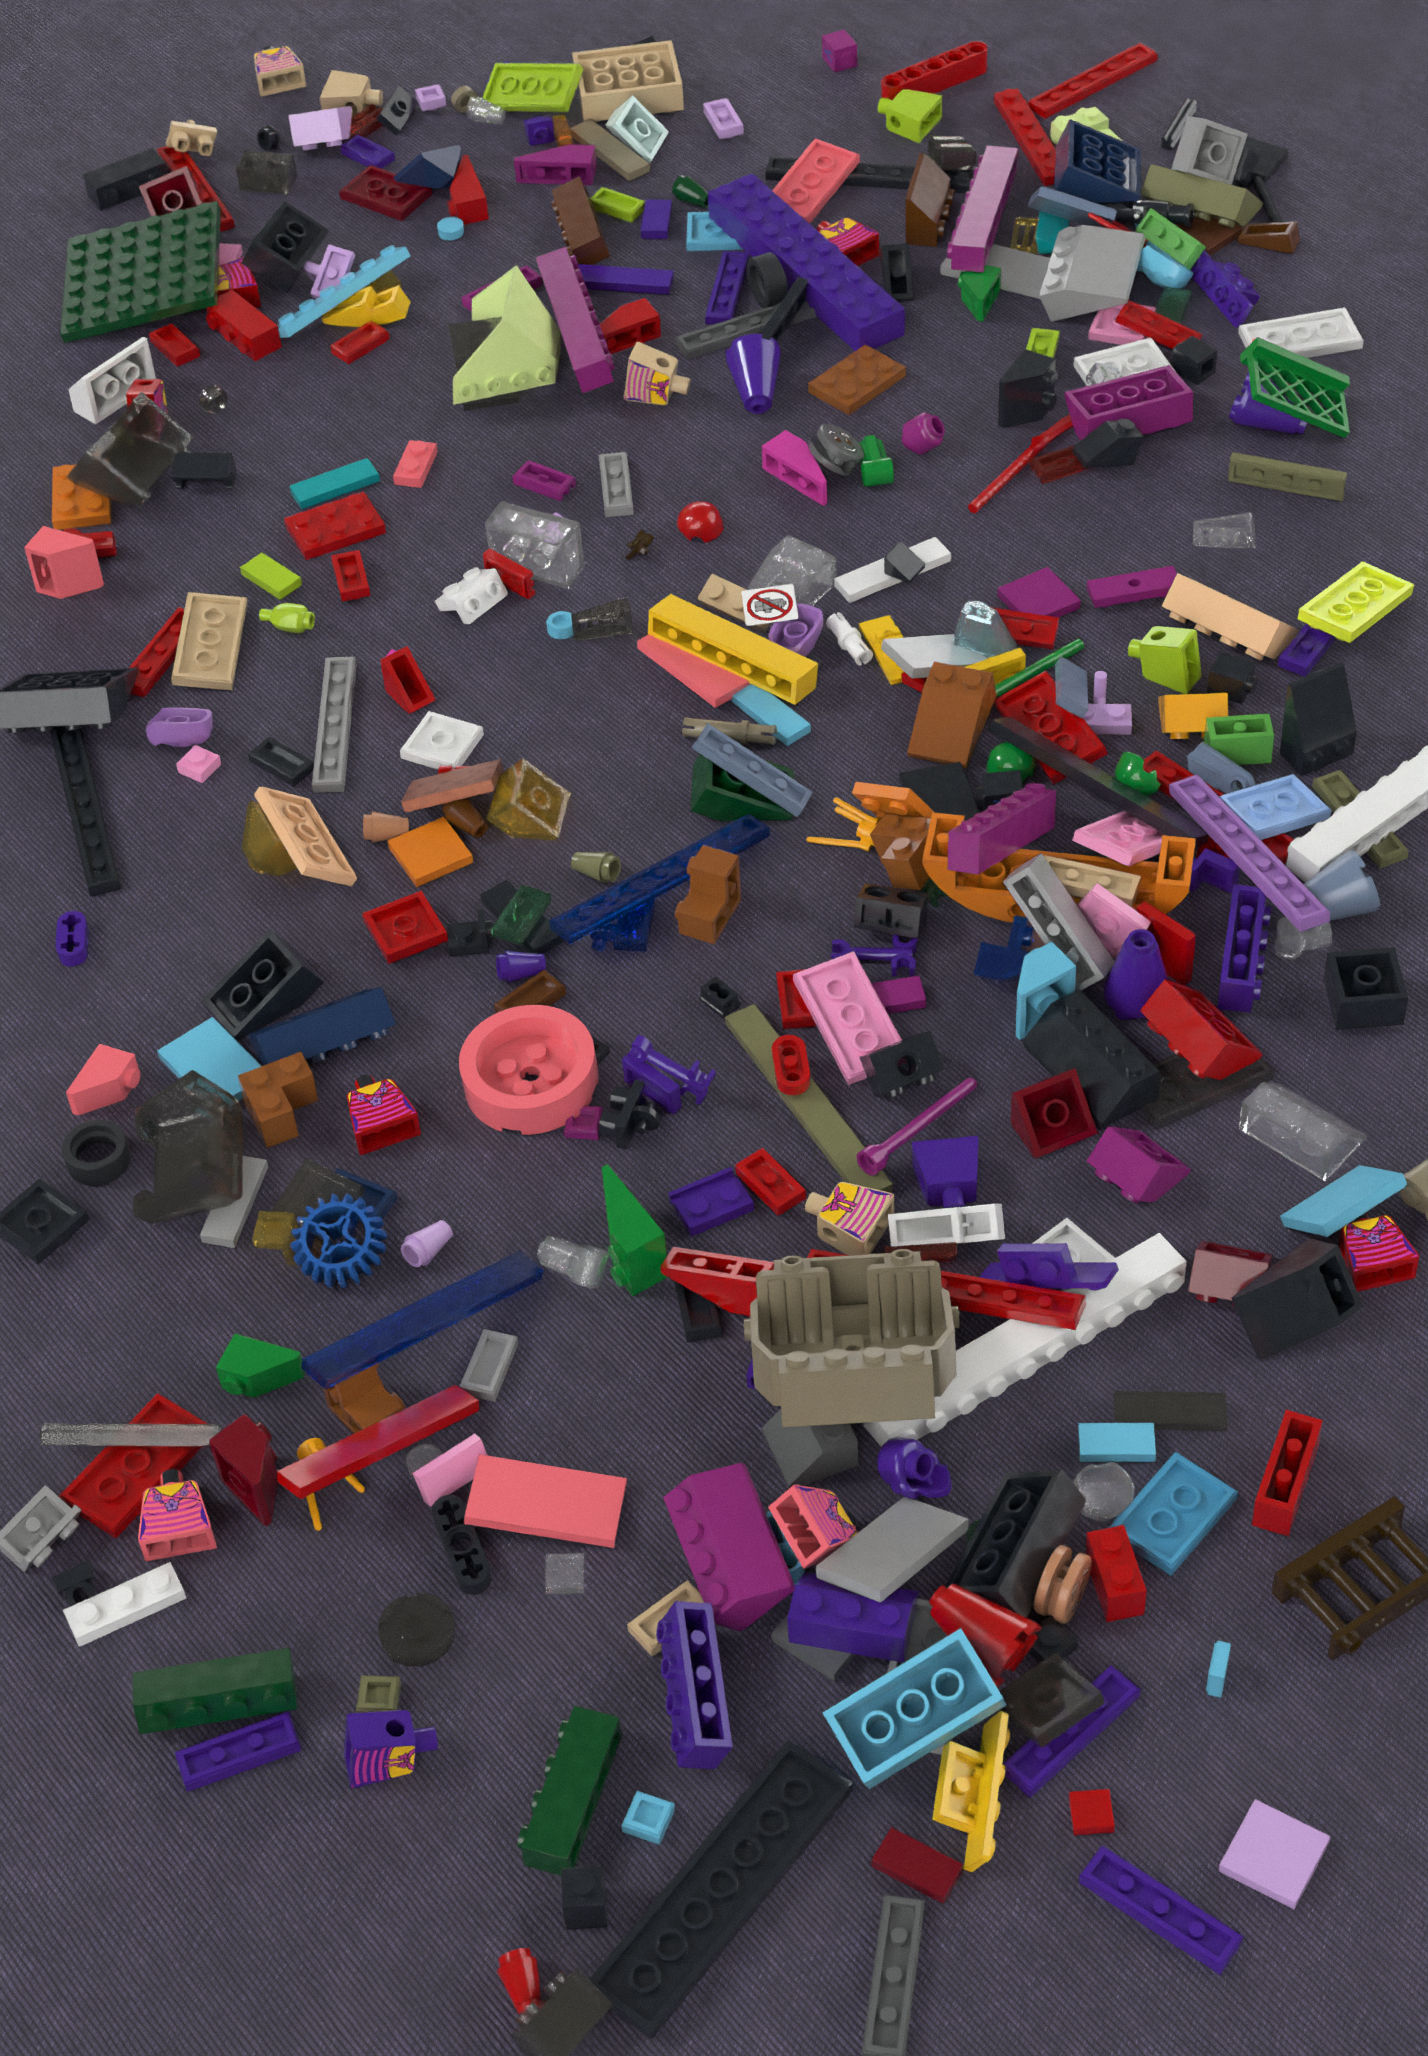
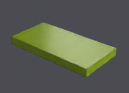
(533, 86)

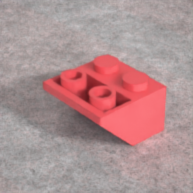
(63, 563)

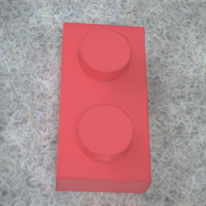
(415, 464)

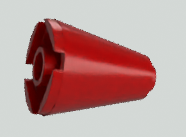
(994, 1632)

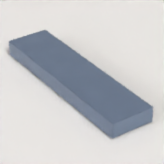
(752, 770)

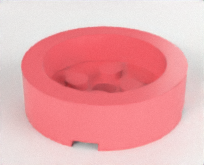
(536, 1042)

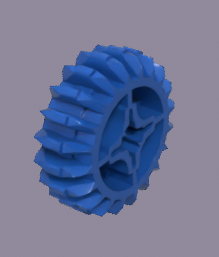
(328, 1265)

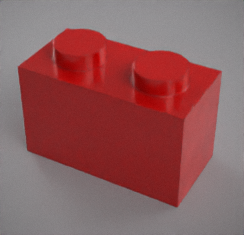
(1116, 1573)

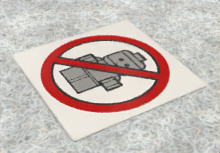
(769, 605)

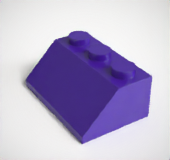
(849, 1622)

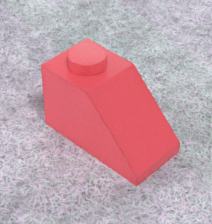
(103, 1080)

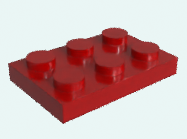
(334, 525)

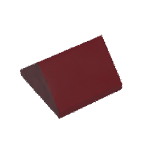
(172, 192)
(1052, 1113)

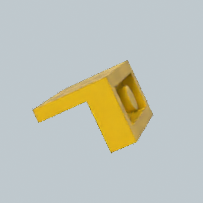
(1002, 665)

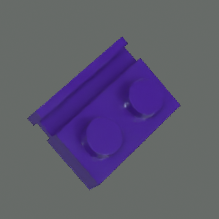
(711, 1201)

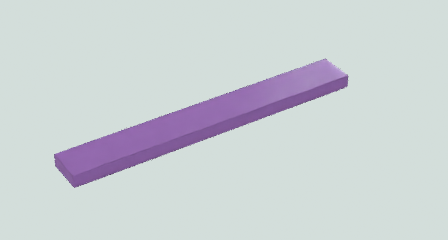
(1250, 853)

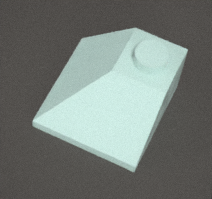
(637, 128)

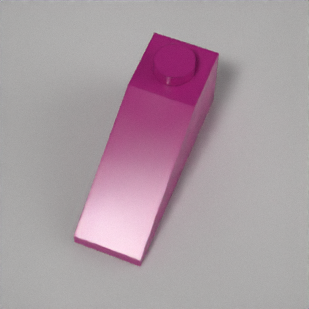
(793, 463)

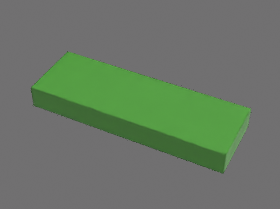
(1170, 238)

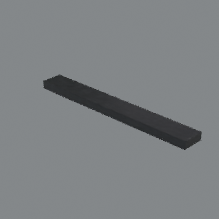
(873, 175)
(1096, 780)
(85, 811)

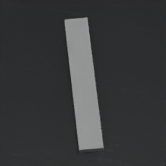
(334, 725)

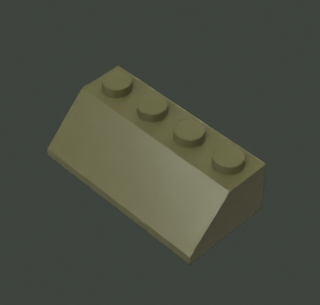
(1210, 198)

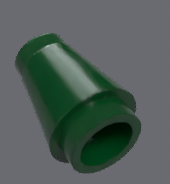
(689, 191)

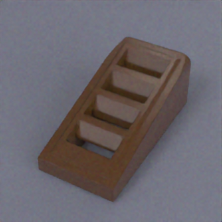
(1271, 236)

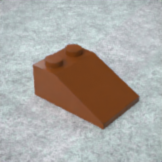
(951, 714)

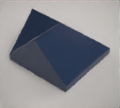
(432, 168)

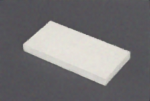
(1308, 333)

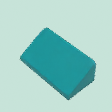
(1048, 230)

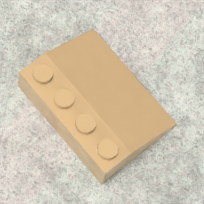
(621, 72)

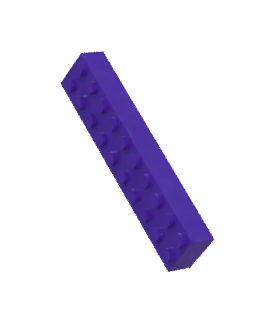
(836, 287)

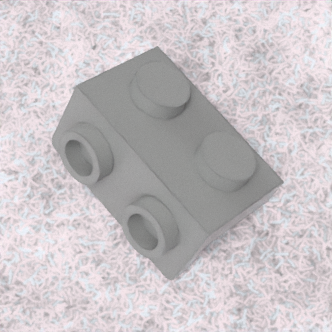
(36, 1527)

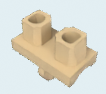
(191, 137)

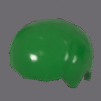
(1011, 758)
(1131, 772)

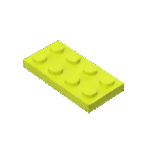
(1355, 602)

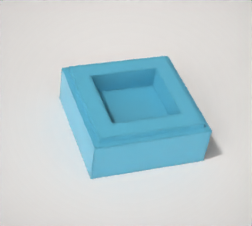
(1218, 1668)
(648, 1817)

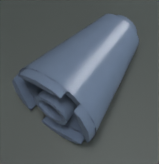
(1345, 888)

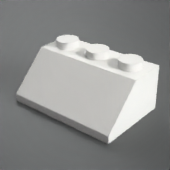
(105, 387)

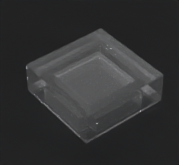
(565, 1573)

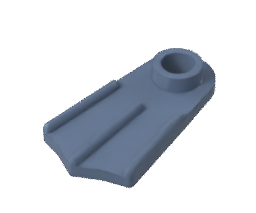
(1217, 769)

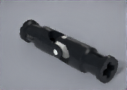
(1136, 211)

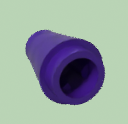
(518, 965)

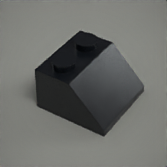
(1027, 389)

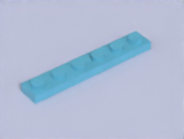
(332, 296)

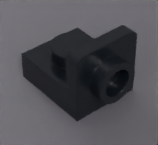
(470, 937)

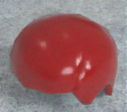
(700, 520)

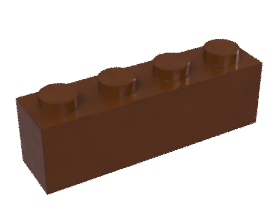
(579, 223)

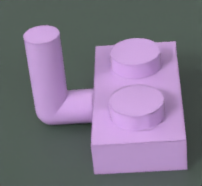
(334, 265)
(1105, 717)

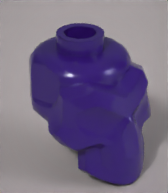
(913, 1469)

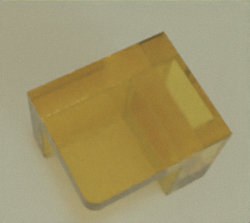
(274, 1231)

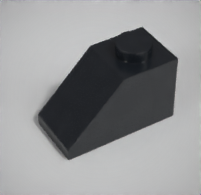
(896, 271)
(1109, 445)

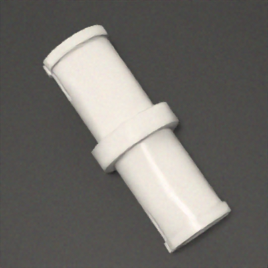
(849, 638)

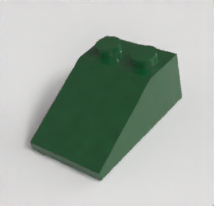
(727, 798)

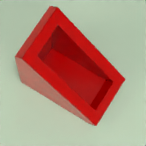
(405, 681)

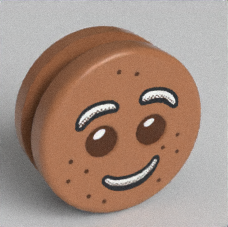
(1062, 1584)

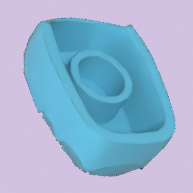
(1163, 269)

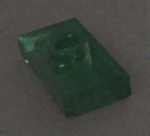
(1174, 303)
(521, 914)

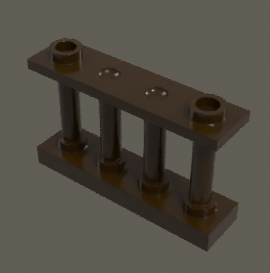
(1327, 1561)

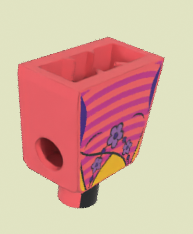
(174, 1519)
(812, 1523)

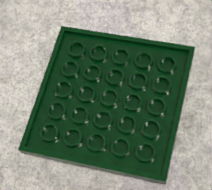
(141, 272)

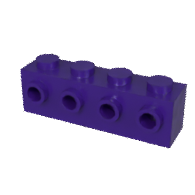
(1242, 949)
(694, 1685)

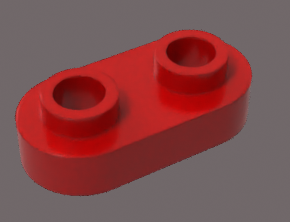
(793, 1071)

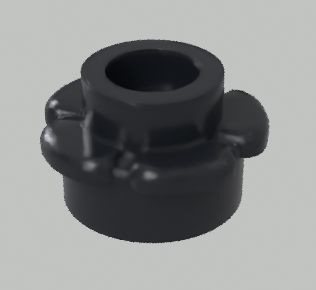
(268, 137)

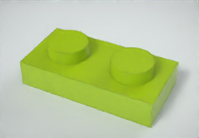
(1043, 341)

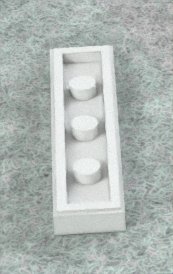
(872, 577)

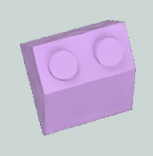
(320, 127)

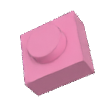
(198, 764)

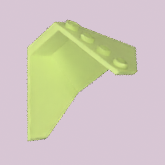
(519, 351)

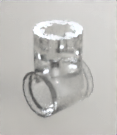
(1291, 942)

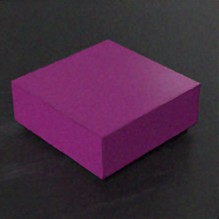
(585, 1125)

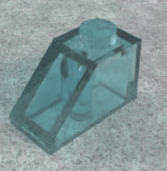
(982, 630)

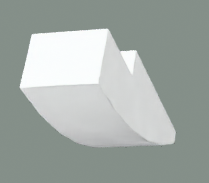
(947, 1225)

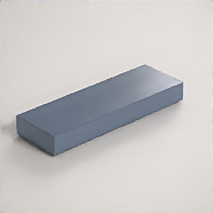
(1071, 687)

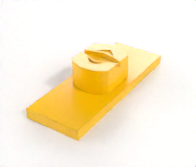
(874, 633)

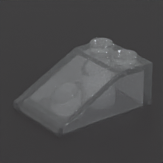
(798, 564)

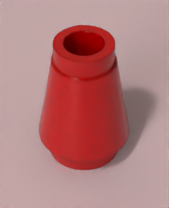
(520, 1977)

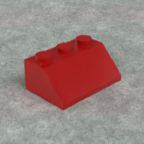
(1198, 1031)

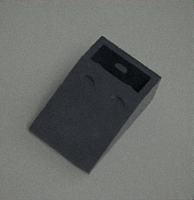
(1297, 1298)

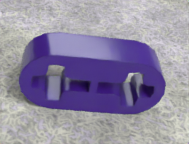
(65, 939)

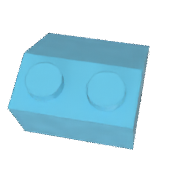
(1043, 979)

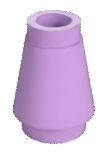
(426, 1243)

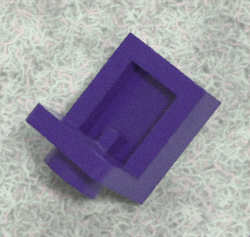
(1214, 870)

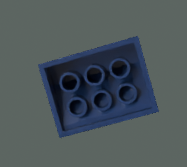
(1096, 166)

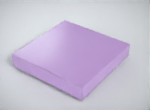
(1274, 1854)

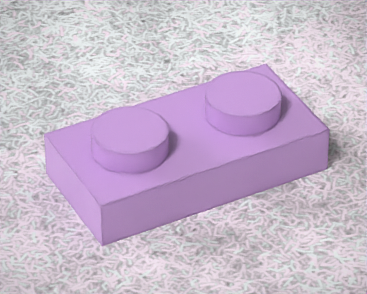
(723, 118)

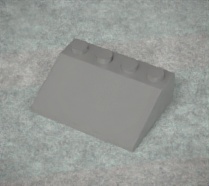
(1090, 270)

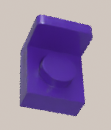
(539, 130)

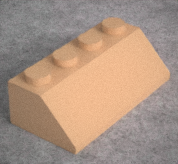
(1227, 617)

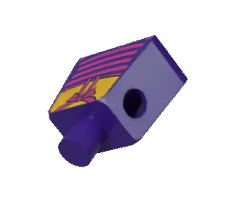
(383, 1746)

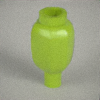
(289, 617)

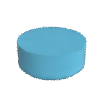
(450, 228)
(559, 625)

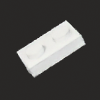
(473, 594)

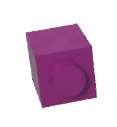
(839, 50)

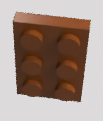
(856, 379)

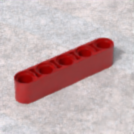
(938, 71)

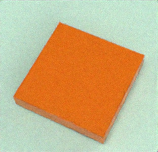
(430, 851)

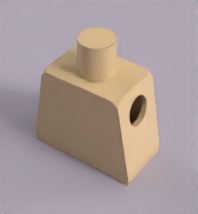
(347, 90)

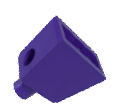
(947, 1170)

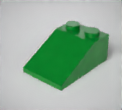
(635, 1238)

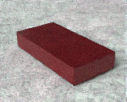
(917, 1865)

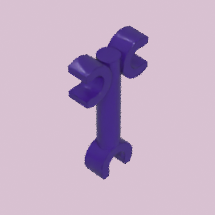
(900, 955)
(693, 1079)

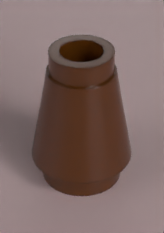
(465, 817)

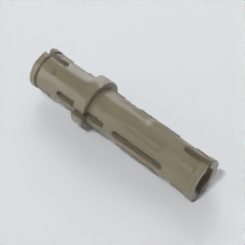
(742, 732)

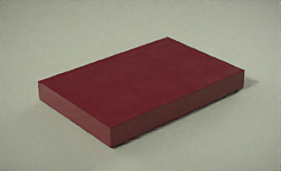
(380, 193)

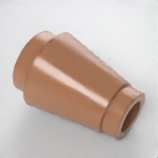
(383, 826)

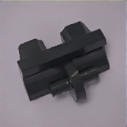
(634, 1116)

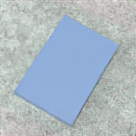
(1277, 806)

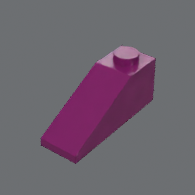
(557, 165)

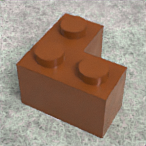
(901, 849)
(711, 895)
(274, 1093)
(362, 1400)

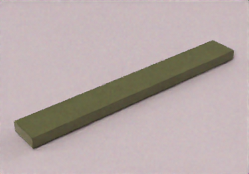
(811, 1107)

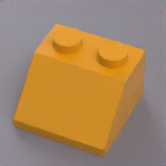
(1189, 712)

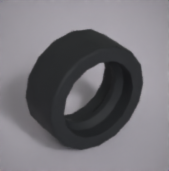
(767, 279)
(96, 1172)

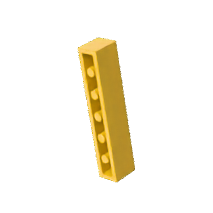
(733, 648)

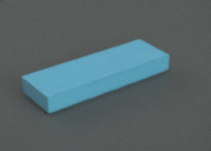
(769, 710)

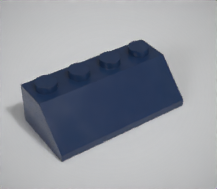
(326, 1028)

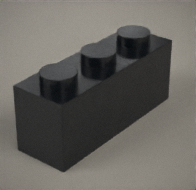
(122, 179)

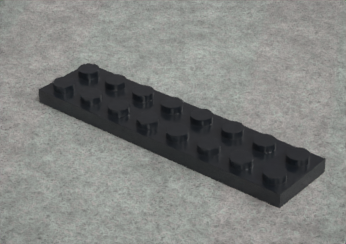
(720, 1888)

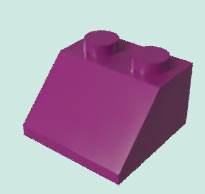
(1136, 1164)

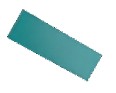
(334, 483)

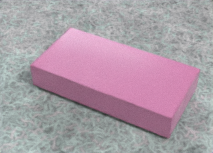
(449, 1470)

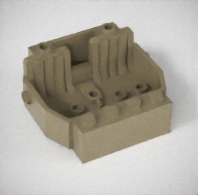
(852, 1338)

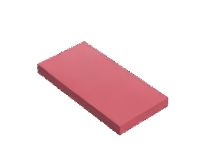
(816, 178)
(701, 676)
(545, 1501)

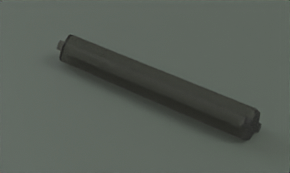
(128, 1434)

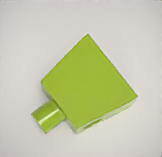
(911, 113)
(1169, 657)

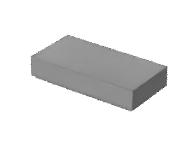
(489, 1364)

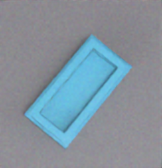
(1116, 1442)

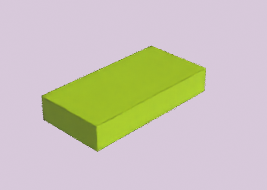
(617, 204)
(271, 576)

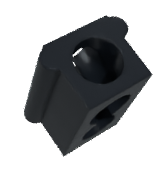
(710, 993)

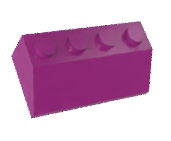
(1148, 399)
(729, 1545)

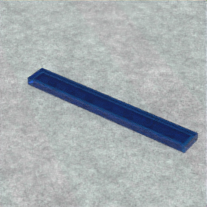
(653, 881)
(421, 1320)

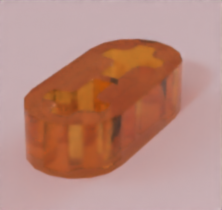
(561, 130)

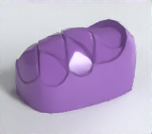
(799, 634)
(180, 727)

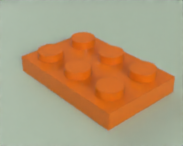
(75, 505)

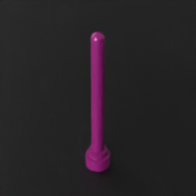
(875, 1157)

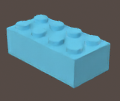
(914, 1709)

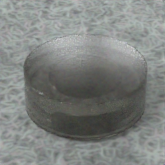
(213, 399)

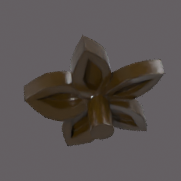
(639, 544)

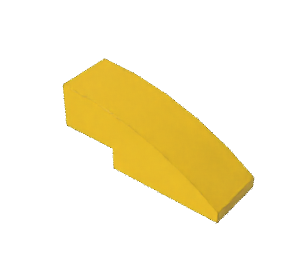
(369, 306)

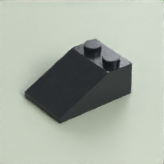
(284, 246)
(1318, 720)
(262, 987)

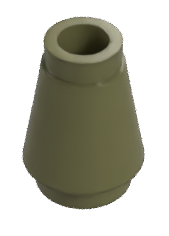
(597, 865)

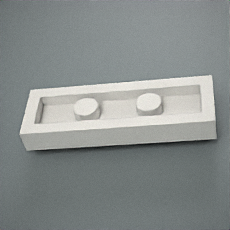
(124, 1604)

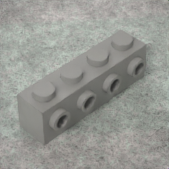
(1059, 919)

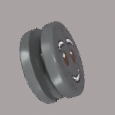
(836, 449)

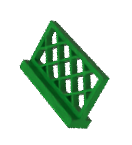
(1305, 377)

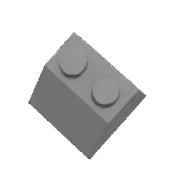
(1209, 150)

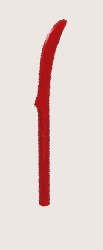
(1037, 444)

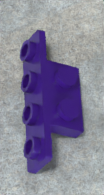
(1225, 287)
(1048, 1267)

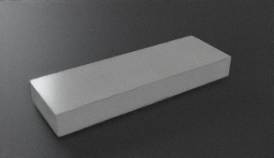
(616, 484)
(226, 1223)

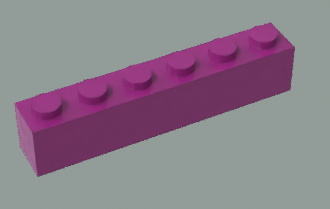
(1001, 829)

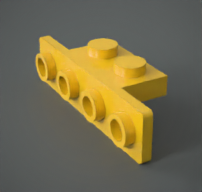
(970, 1789)

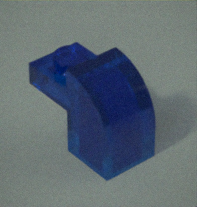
(1006, 963)

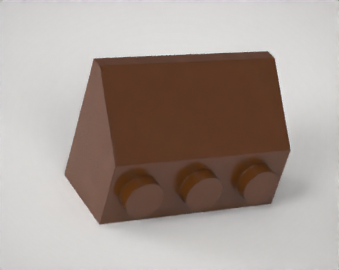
(927, 203)

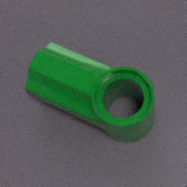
(875, 466)

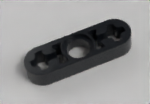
(458, 1559)

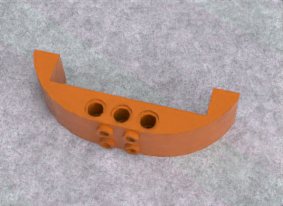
(1161, 886)

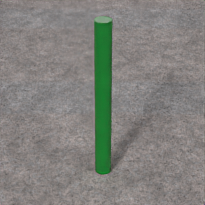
(1038, 667)

